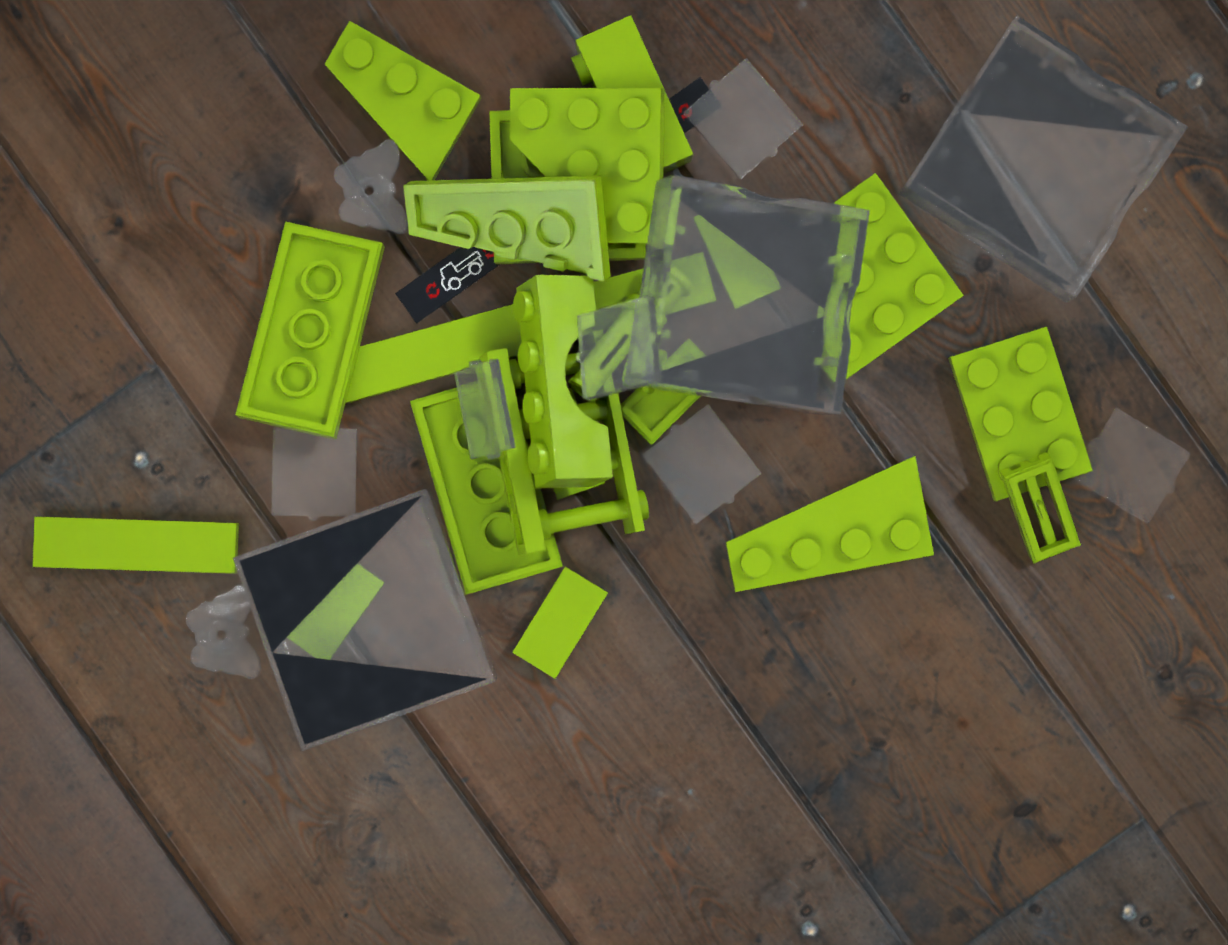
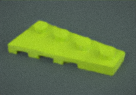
(523, 218)
(845, 531)

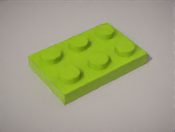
(1019, 408)

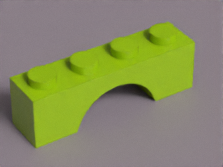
(565, 442)

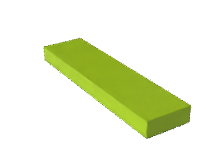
(135, 545)

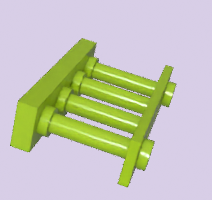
(534, 526)

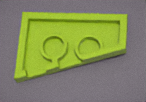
(404, 96)

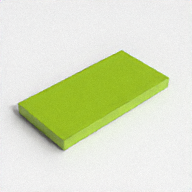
(310, 330)
(474, 500)

